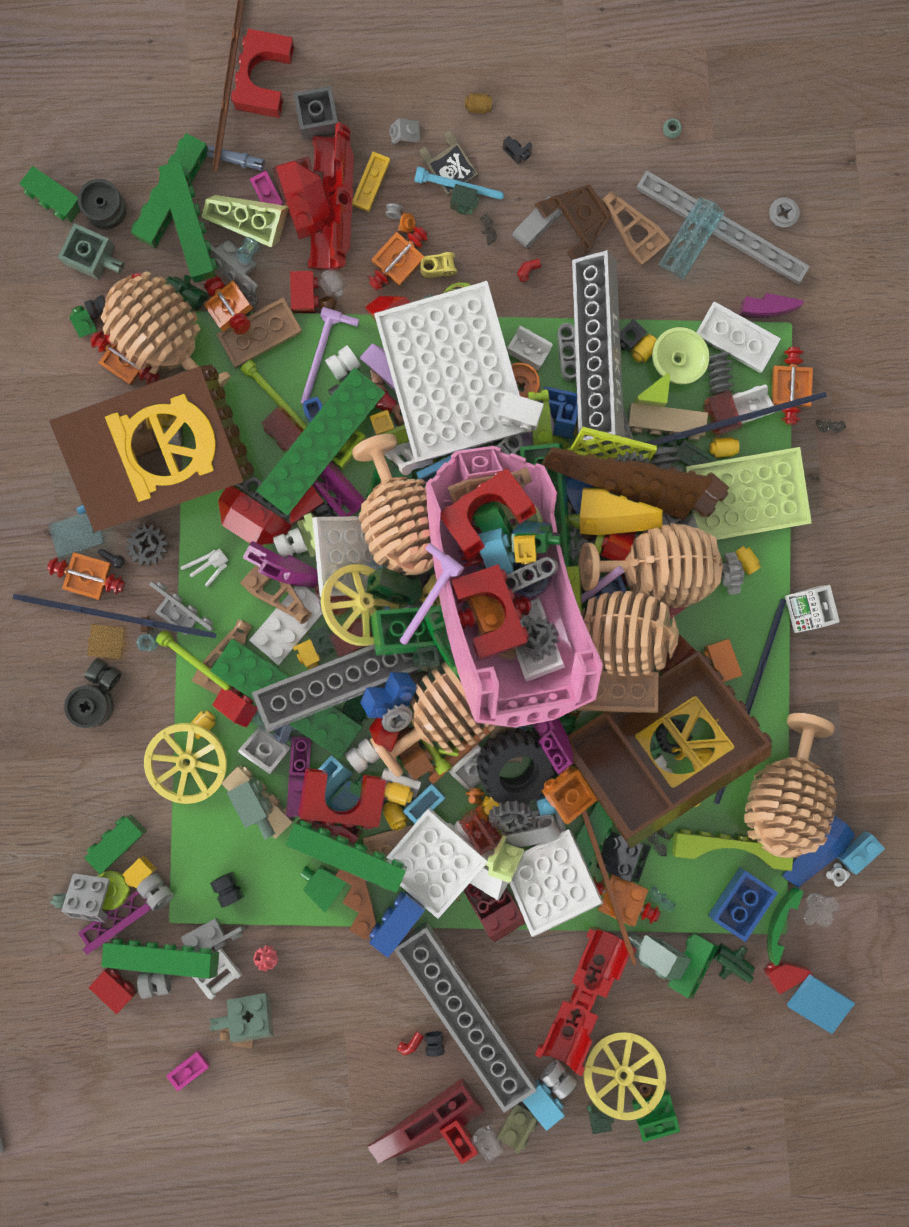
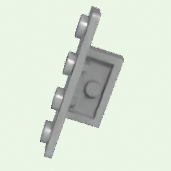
(234, 268)
(176, 612)
(211, 935)

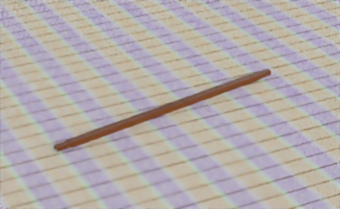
(228, 84)
(608, 886)

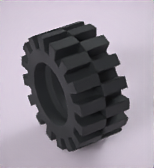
(662, 736)

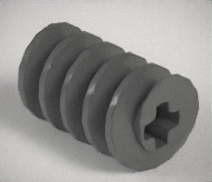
(718, 373)

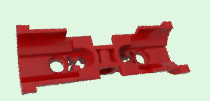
(335, 160)
(574, 1047)

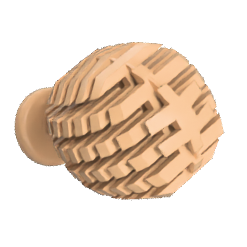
(152, 324)
(394, 513)
(668, 563)
(630, 632)
(438, 716)
(791, 798)

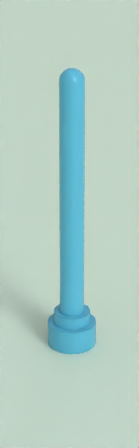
(423, 176)

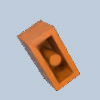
(723, 659)

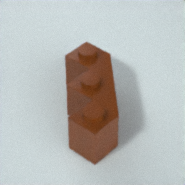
(414, 758)
(360, 900)

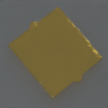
(106, 641)

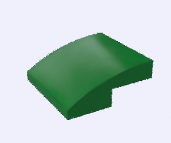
(660, 1121)

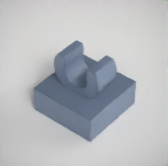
(283, 733)

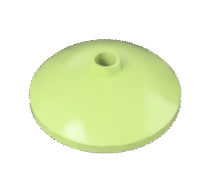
(688, 348)

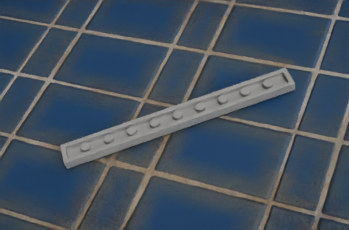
(726, 229)

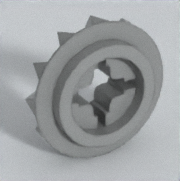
(785, 204)
(400, 722)

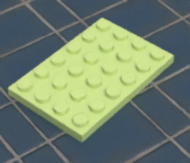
(763, 494)

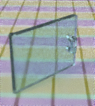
(74, 535)

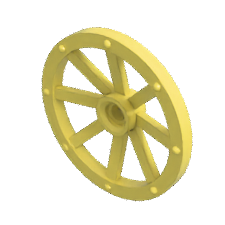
(357, 604)
(182, 765)
(629, 1076)

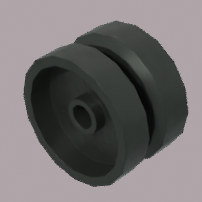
(102, 203)
(77, 707)

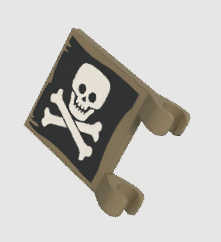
(450, 163)

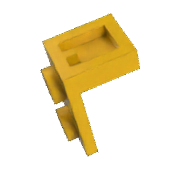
(525, 549)

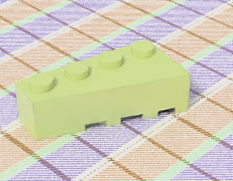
(247, 217)

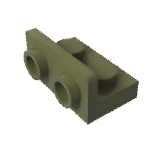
(517, 1127)

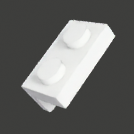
(529, 348)
(752, 400)
(403, 779)

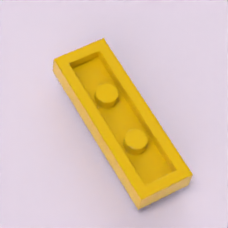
(371, 181)

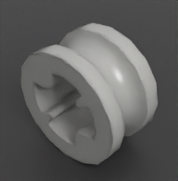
(393, 211)

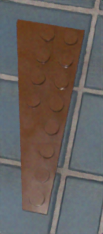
(640, 482)

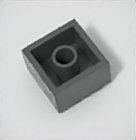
(316, 112)

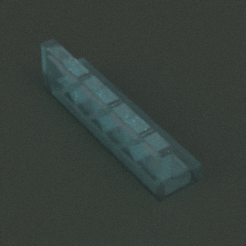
(694, 239)

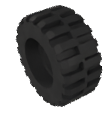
(501, 750)

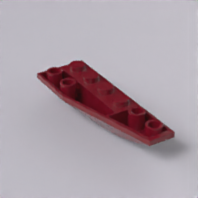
(425, 1124)

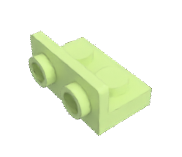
(307, 532)
(504, 860)

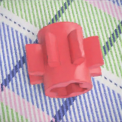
(265, 958)

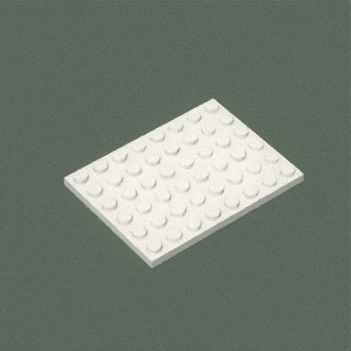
(449, 370)

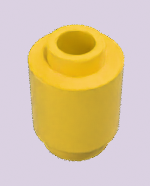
(643, 349)
(724, 447)
(749, 561)
(204, 719)
(398, 793)
(395, 816)

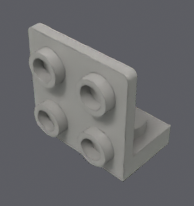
(86, 898)

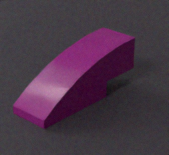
(769, 306)

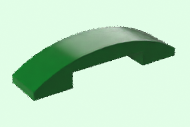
(437, 628)
(790, 899)

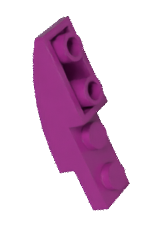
(278, 568)
(555, 744)
(298, 762)

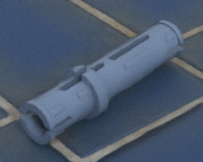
(238, 158)

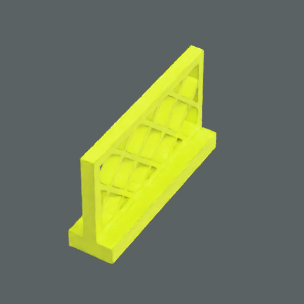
(617, 442)

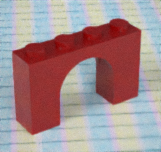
(260, 47)
(501, 489)
(492, 583)
(364, 813)

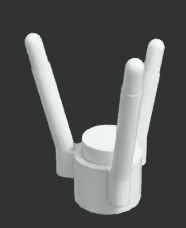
(216, 558)

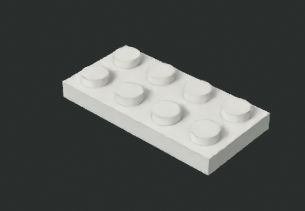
(738, 336)
(283, 631)
(538, 668)

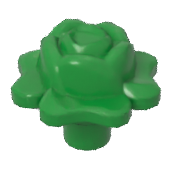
(567, 723)

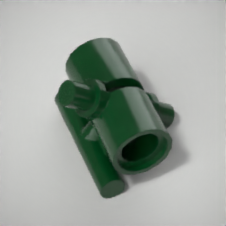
(190, 293)
(734, 963)

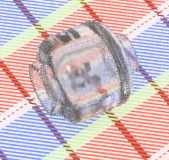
(333, 283)

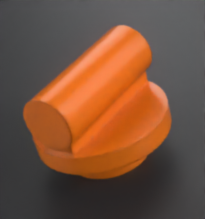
(406, 223)
(475, 796)

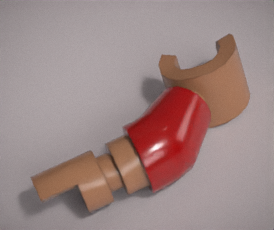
(387, 402)

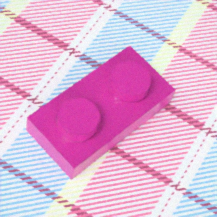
(265, 189)
(188, 1070)

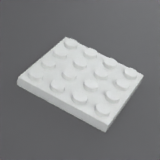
(339, 544)
(437, 862)
(553, 884)

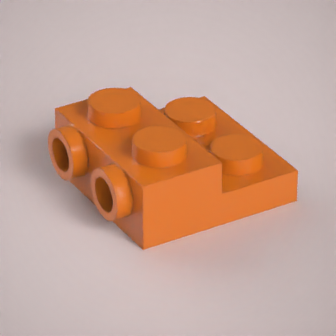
(569, 794)

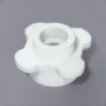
(837, 868)

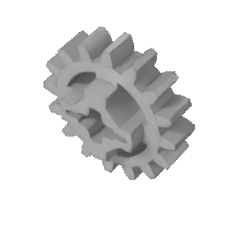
(732, 573)

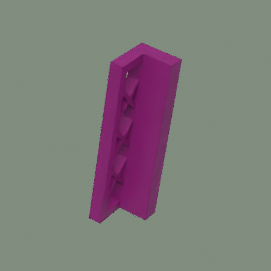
(344, 490)
(116, 928)

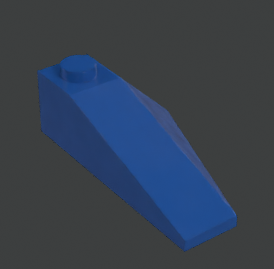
(809, 864)

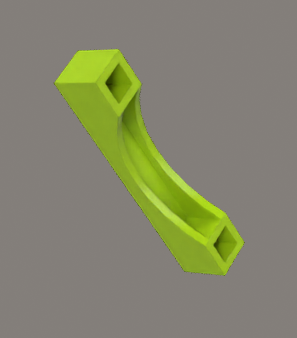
(693, 845)

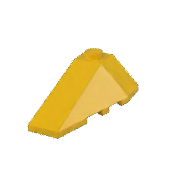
(609, 514)

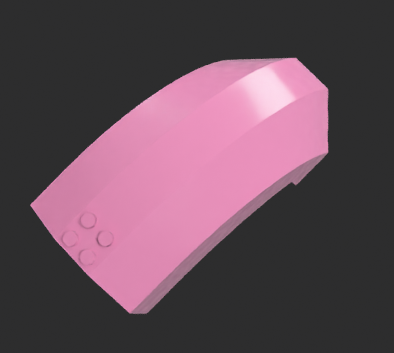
(497, 685)

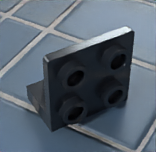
(623, 860)

